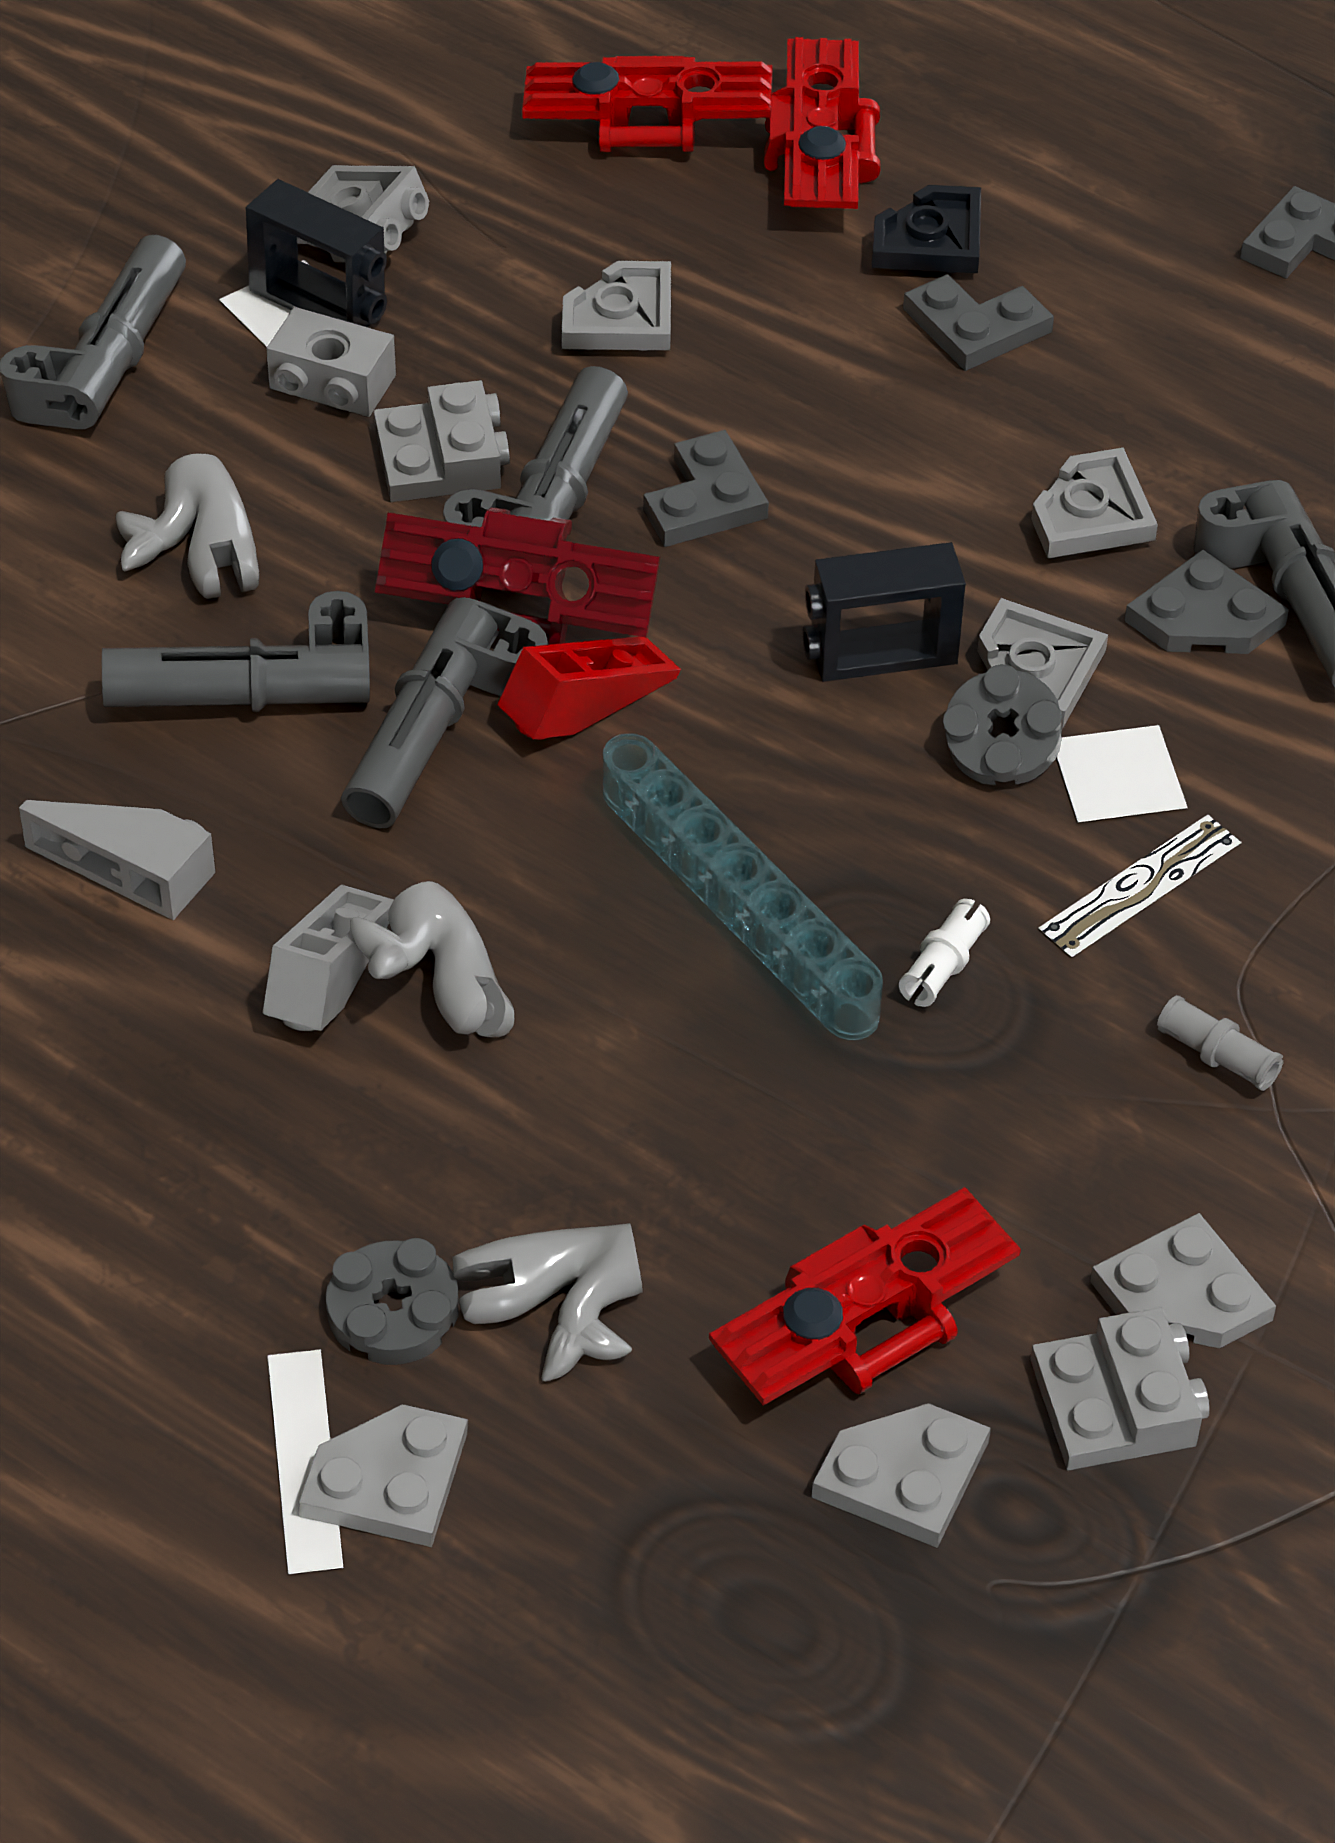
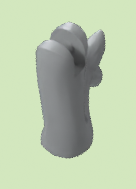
(202, 492)
(463, 977)
(541, 1264)

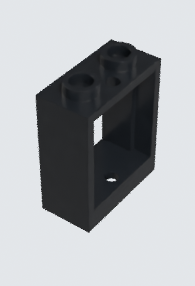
(273, 264)
(880, 579)

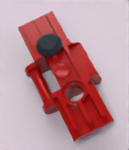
(611, 88)
(805, 123)
(850, 1280)

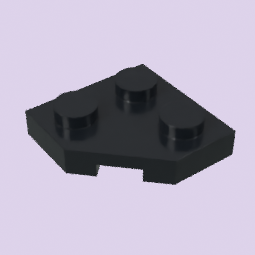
(932, 232)

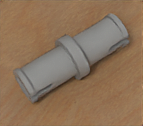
(1220, 1042)

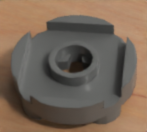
(1004, 758)
(388, 1268)

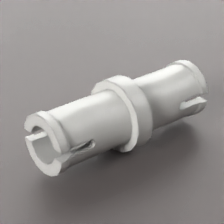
(944, 952)

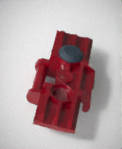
(518, 555)

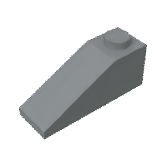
(126, 849)
(318, 960)

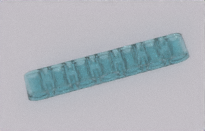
(742, 887)

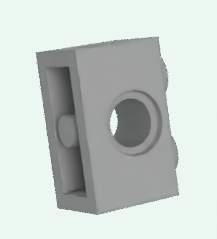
(331, 361)

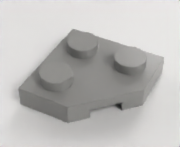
(621, 310)
(1093, 506)
(1045, 647)
(1191, 1278)
(904, 1470)
(387, 1474)

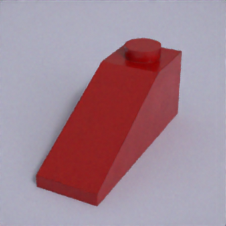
(578, 683)

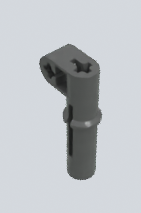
(109, 344)
(558, 476)
(1276, 532)
(254, 672)
(433, 699)

